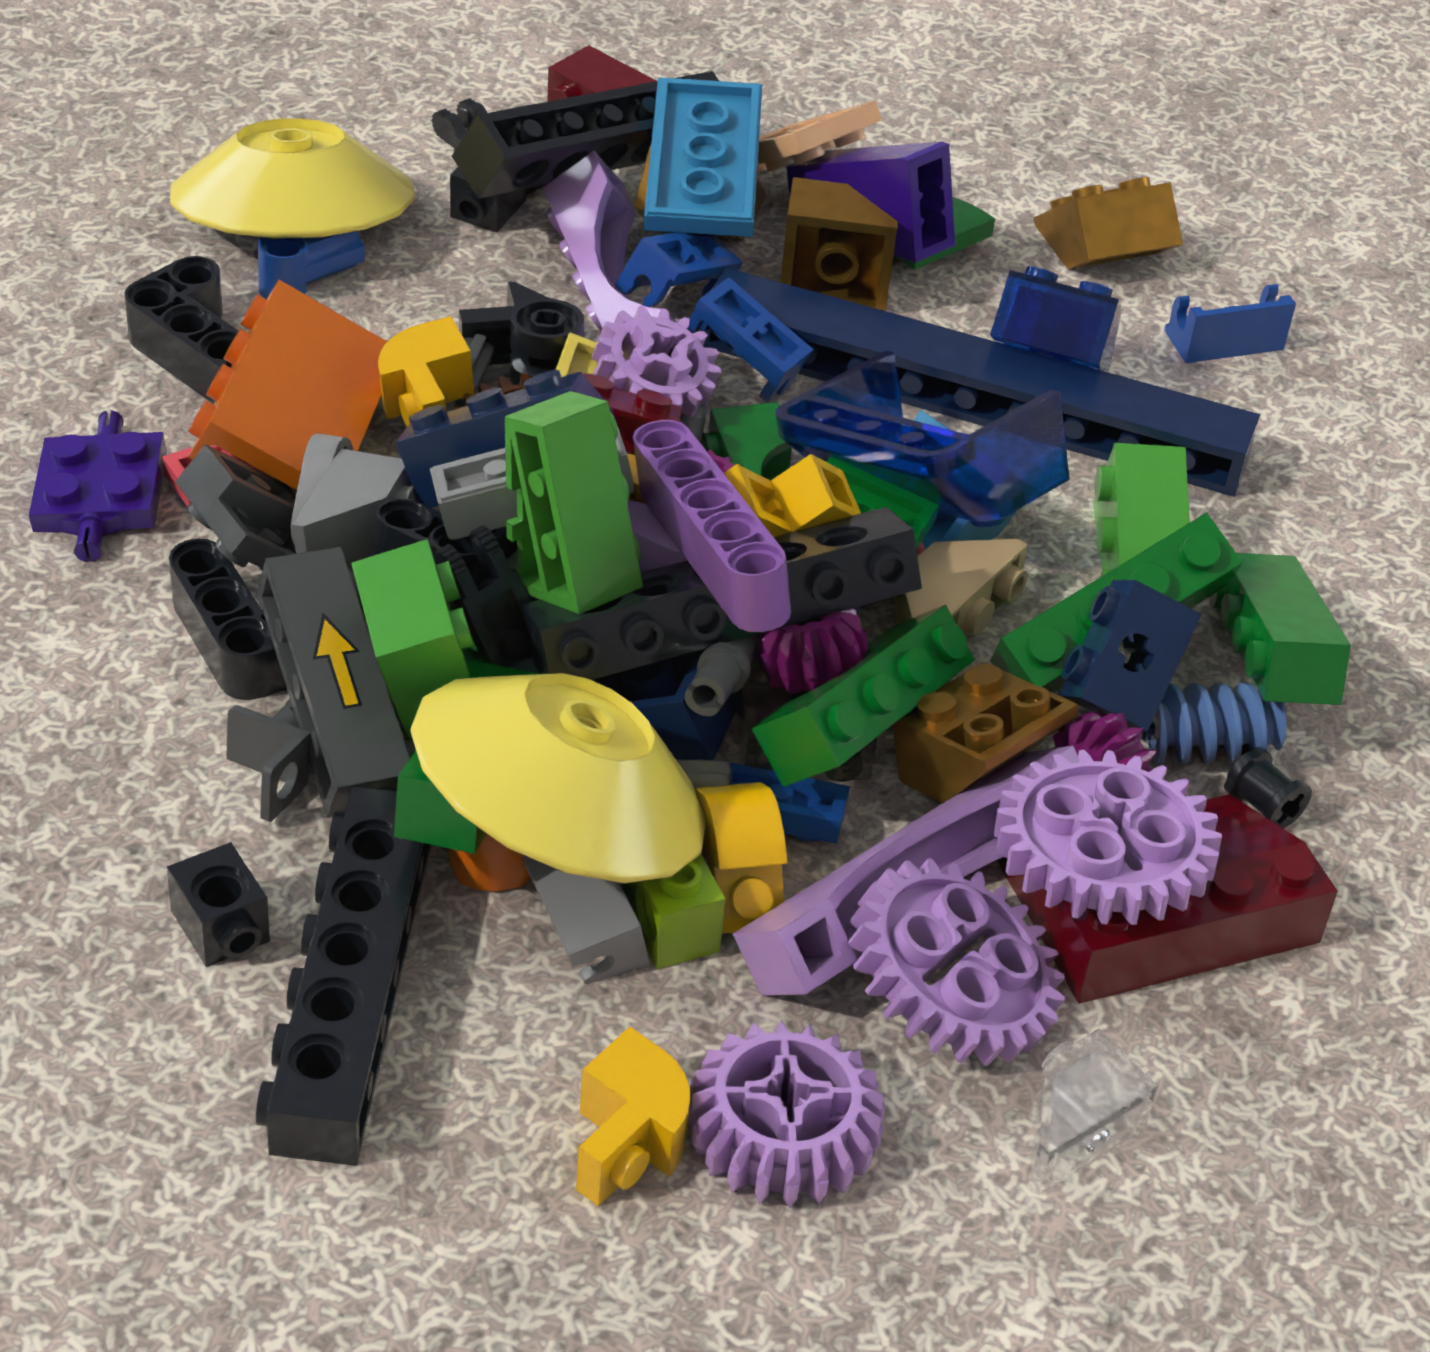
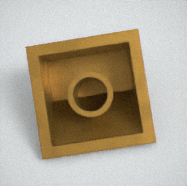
(838, 243)

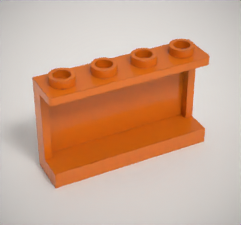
(290, 378)

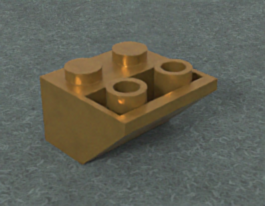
(1111, 223)
(974, 729)

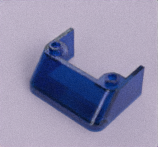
(967, 475)

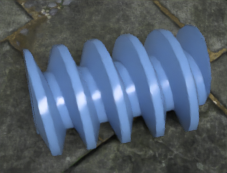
(1214, 720)

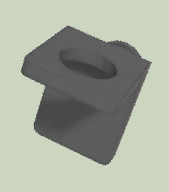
(272, 748)

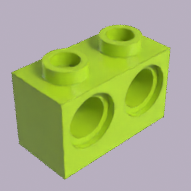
(679, 914)

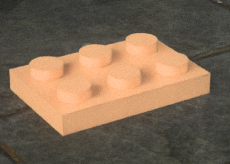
(811, 137)

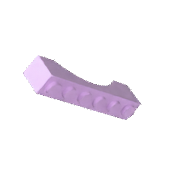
(595, 221)
(809, 933)

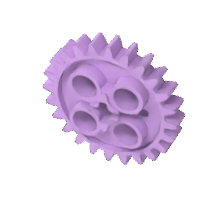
(1107, 836)
(991, 997)

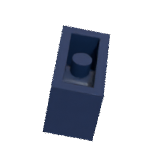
(1153, 632)

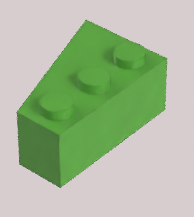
(1139, 500)
(570, 503)

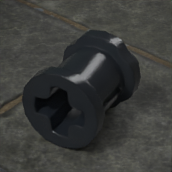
(1267, 788)

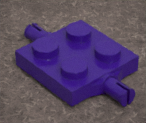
(98, 484)

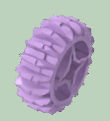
(746, 1130)

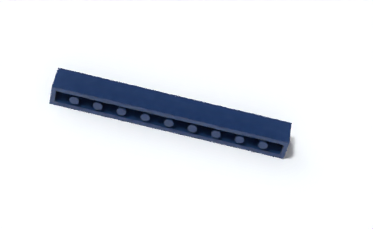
(988, 379)

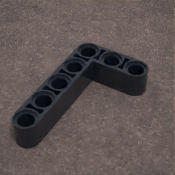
(224, 621)

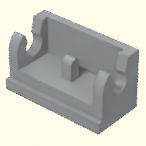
(591, 921)

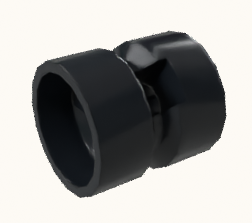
(539, 335)

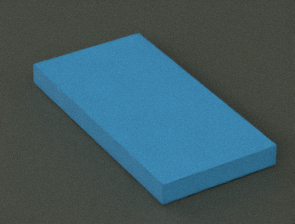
(704, 157)

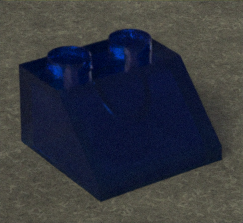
(1058, 318)

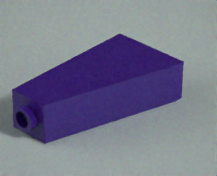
(903, 181)

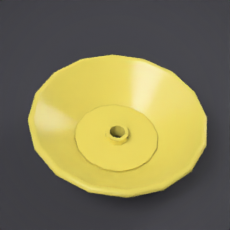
(291, 183)
(561, 774)

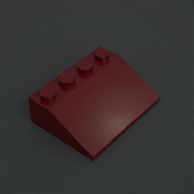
(1261, 903)

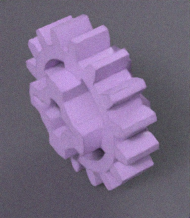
(657, 358)

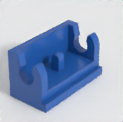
(675, 261)
(1231, 329)
(752, 335)

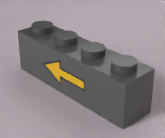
(332, 674)

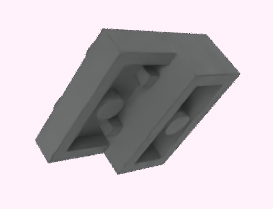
(241, 506)

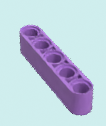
(712, 526)

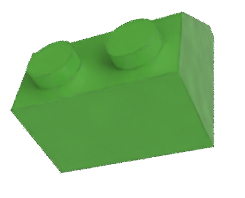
(412, 623)

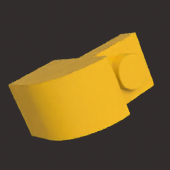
(424, 368)
(797, 498)
(744, 849)
(641, 1113)

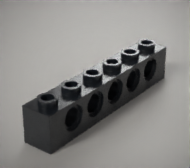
(545, 139)
(676, 614)
(347, 987)

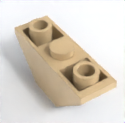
(969, 579)

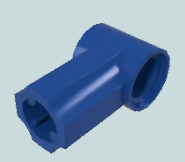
(305, 259)

